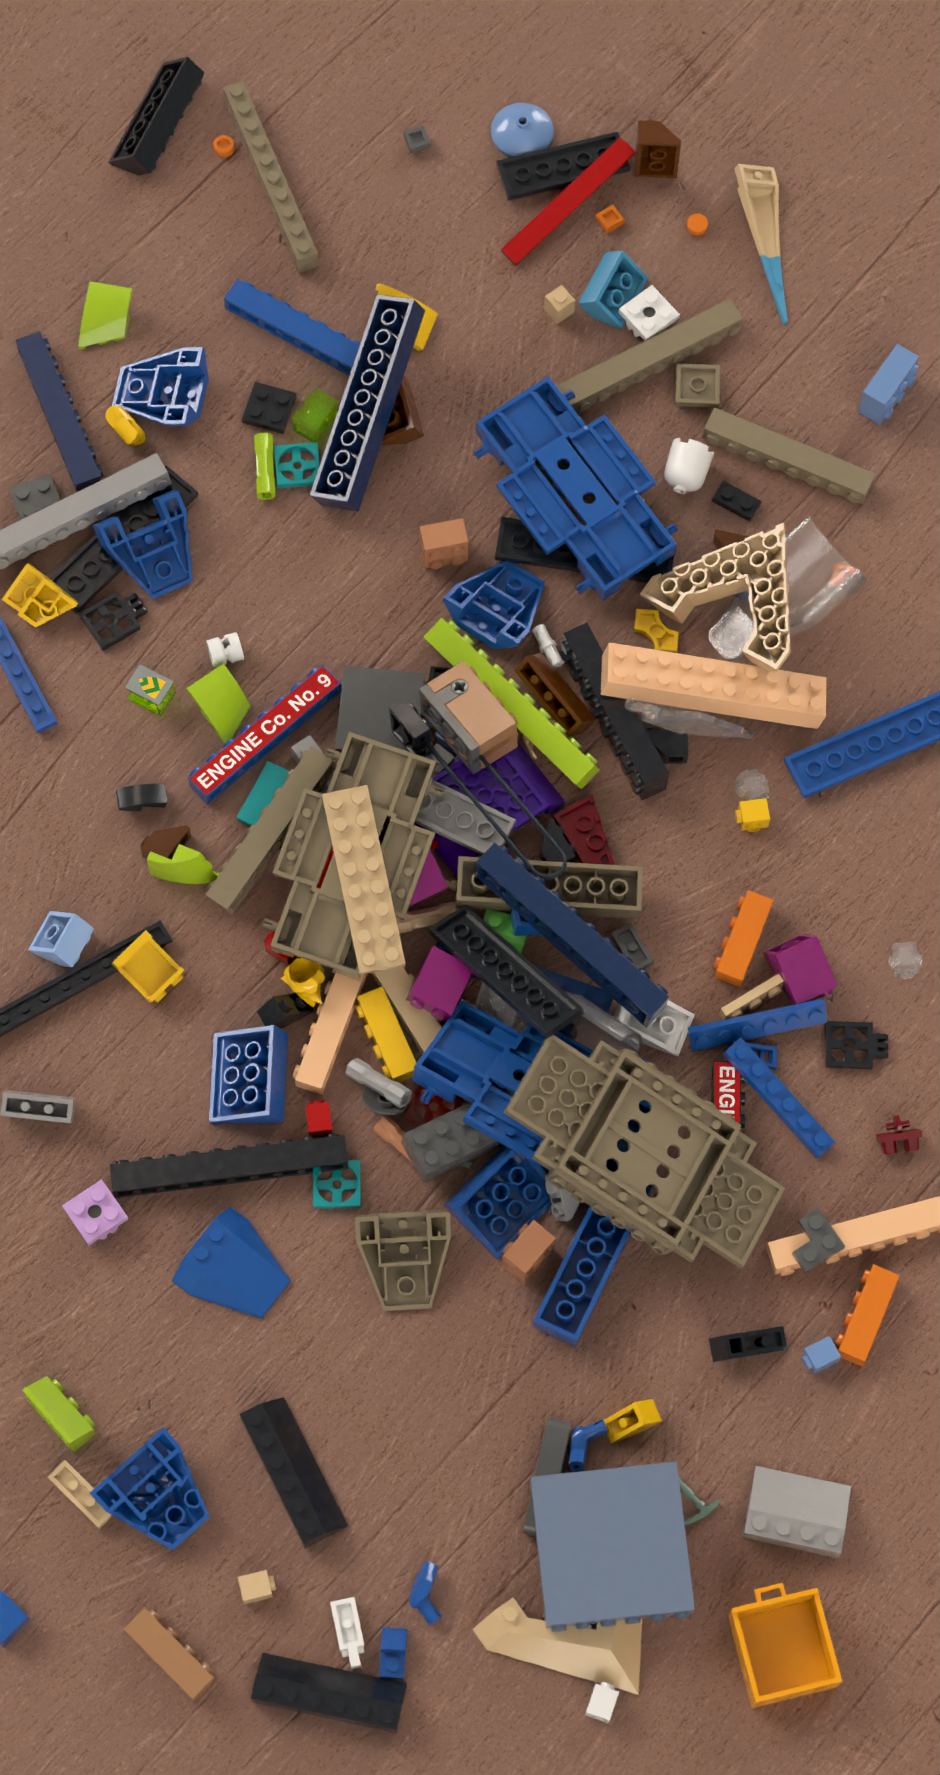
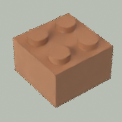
(443, 543)
(528, 1251)

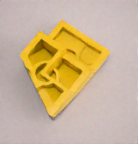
(428, 318)
(37, 597)

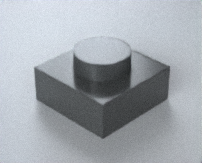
(416, 139)

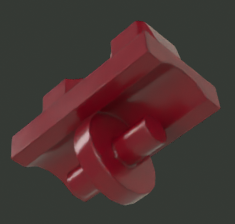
(888, 1140)

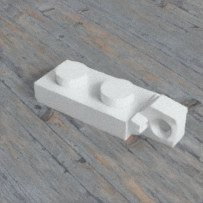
(348, 1630)

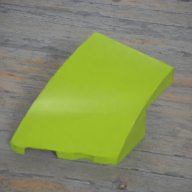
(105, 314)
(220, 701)
(185, 867)

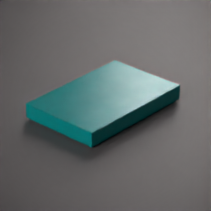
(262, 793)

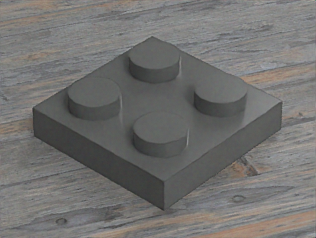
(34, 496)

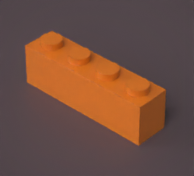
(743, 938)
(867, 1315)

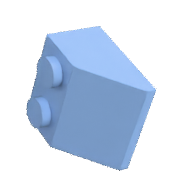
(61, 938)

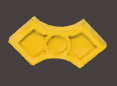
(649, 624)

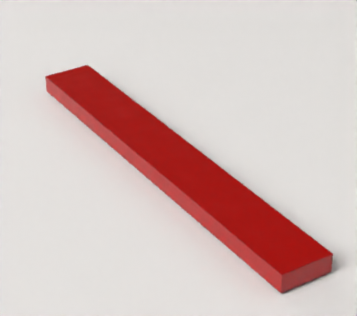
(568, 201)

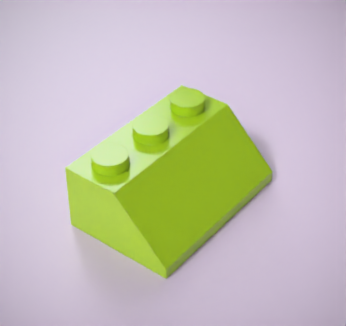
(60, 1412)

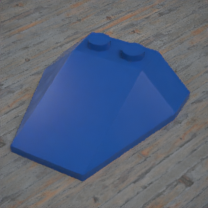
(165, 387)
(496, 604)
(232, 1267)

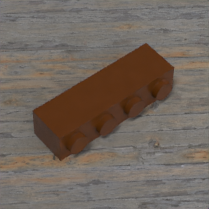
(555, 694)

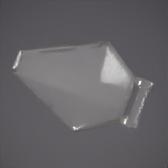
(687, 722)

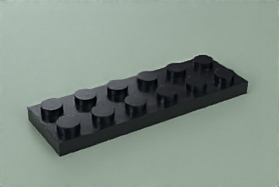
(552, 166)

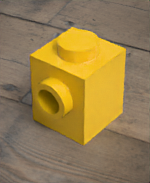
(753, 815)

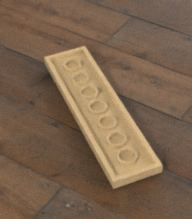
(363, 879)

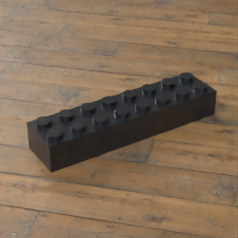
(621, 726)

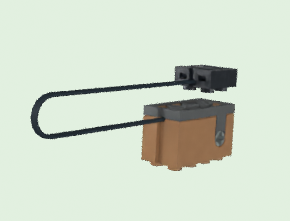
(474, 729)

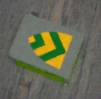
(150, 690)

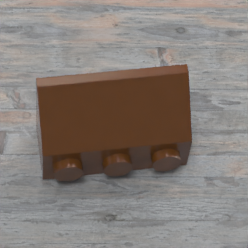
(656, 151)
(404, 421)

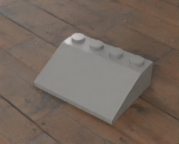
(797, 1512)

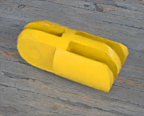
(125, 425)

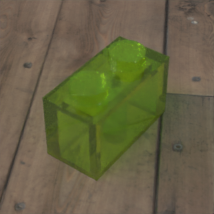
(315, 415)

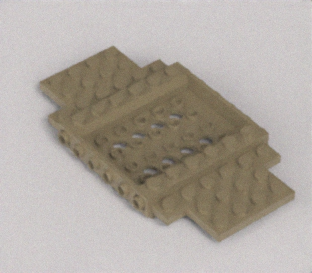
(585, 1109)

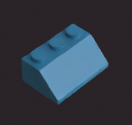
(611, 287)

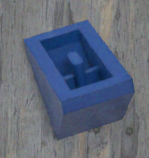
(11, 1619)

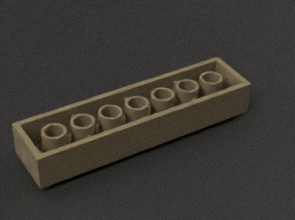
(586, 887)

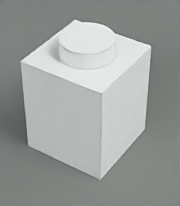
(602, 1702)

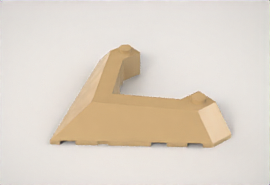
(750, 565)
(596, 1655)

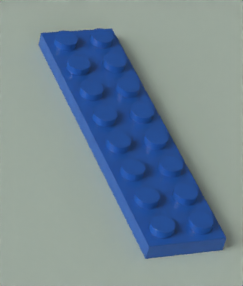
(866, 746)

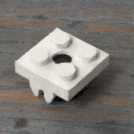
(648, 314)

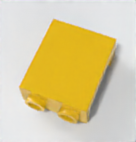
(148, 968)

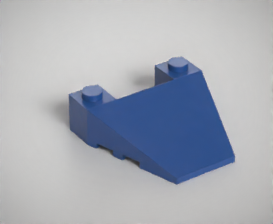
(156, 554)

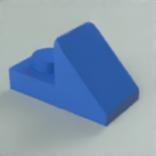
(393, 1653)

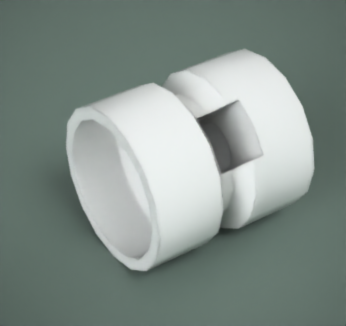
(225, 650)

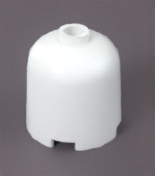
(687, 465)

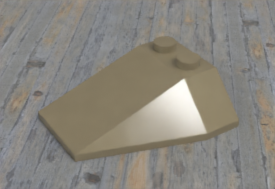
(404, 1255)

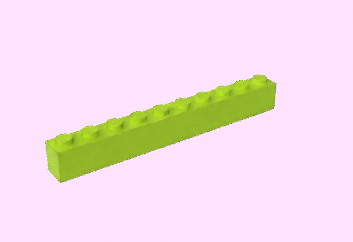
(531, 721)

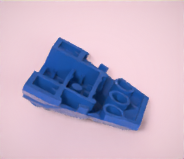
(155, 1492)

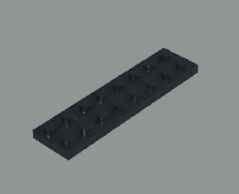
(519, 546)
(92, 566)
(506, 971)

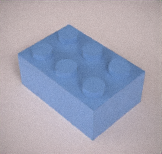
(889, 384)

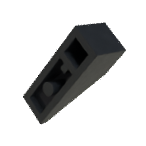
(748, 1344)

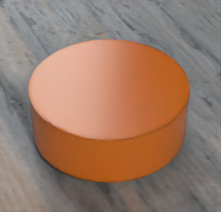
(223, 146)
(697, 224)

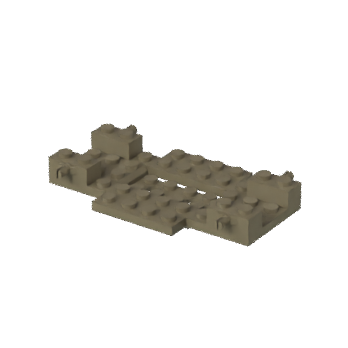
(316, 919)

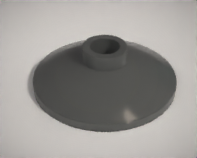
(379, 1104)

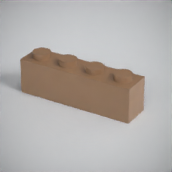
(169, 1654)

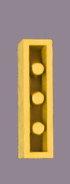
(386, 1034)

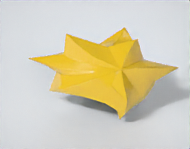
(305, 980)

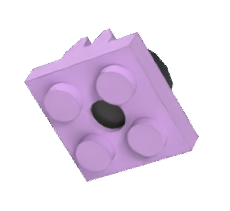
(95, 1212)

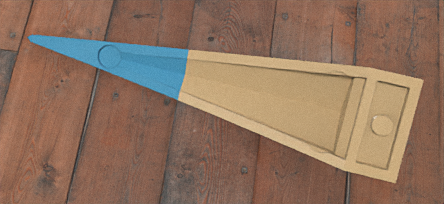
(760, 201)

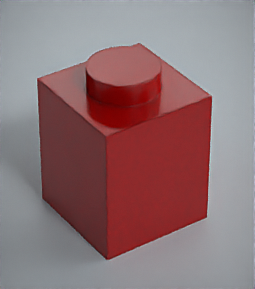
(318, 1119)

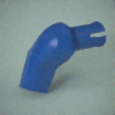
(579, 1443)
(420, 1592)

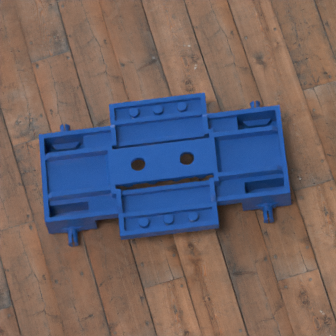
(616, 537)
(481, 1049)

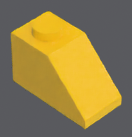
(632, 1420)

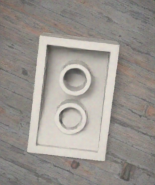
(665, 1032)

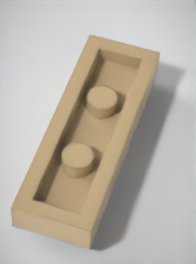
(752, 998)
(78, 1492)

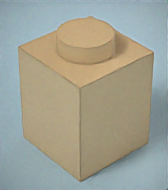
(559, 304)
(256, 1586)

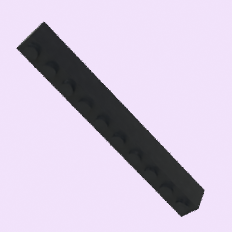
(228, 1166)

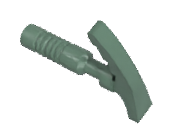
(690, 1495)

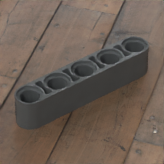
(549, 1461)

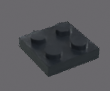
(269, 407)

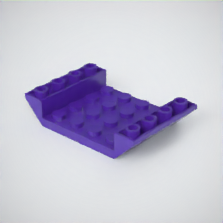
(523, 779)

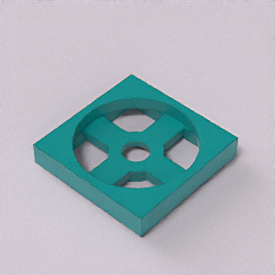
(283, 482)
(353, 1202)

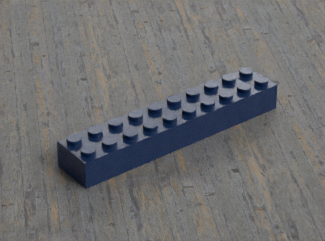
(367, 402)
(571, 935)

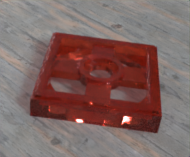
(410, 1115)

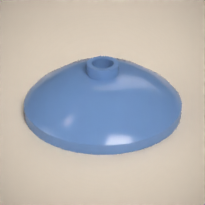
(516, 138)

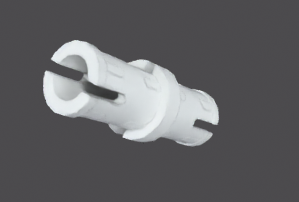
(548, 646)

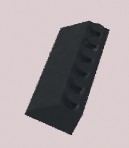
(157, 116)
(293, 1471)
(329, 1692)

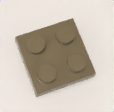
(697, 385)

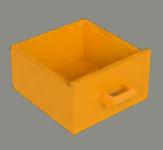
(784, 1646)

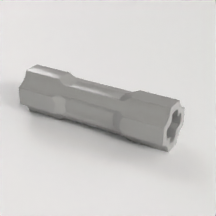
(391, 1090)

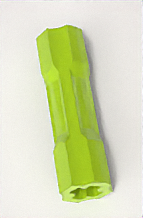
(264, 461)

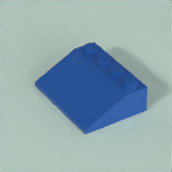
(248, 1076)
(501, 1199)

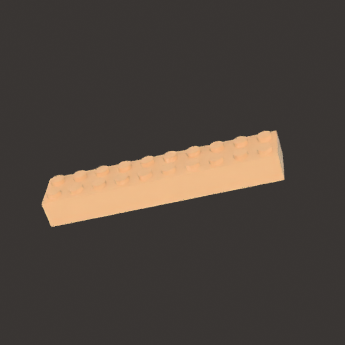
(713, 685)

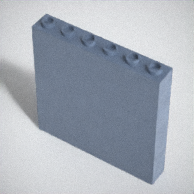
(612, 1546)

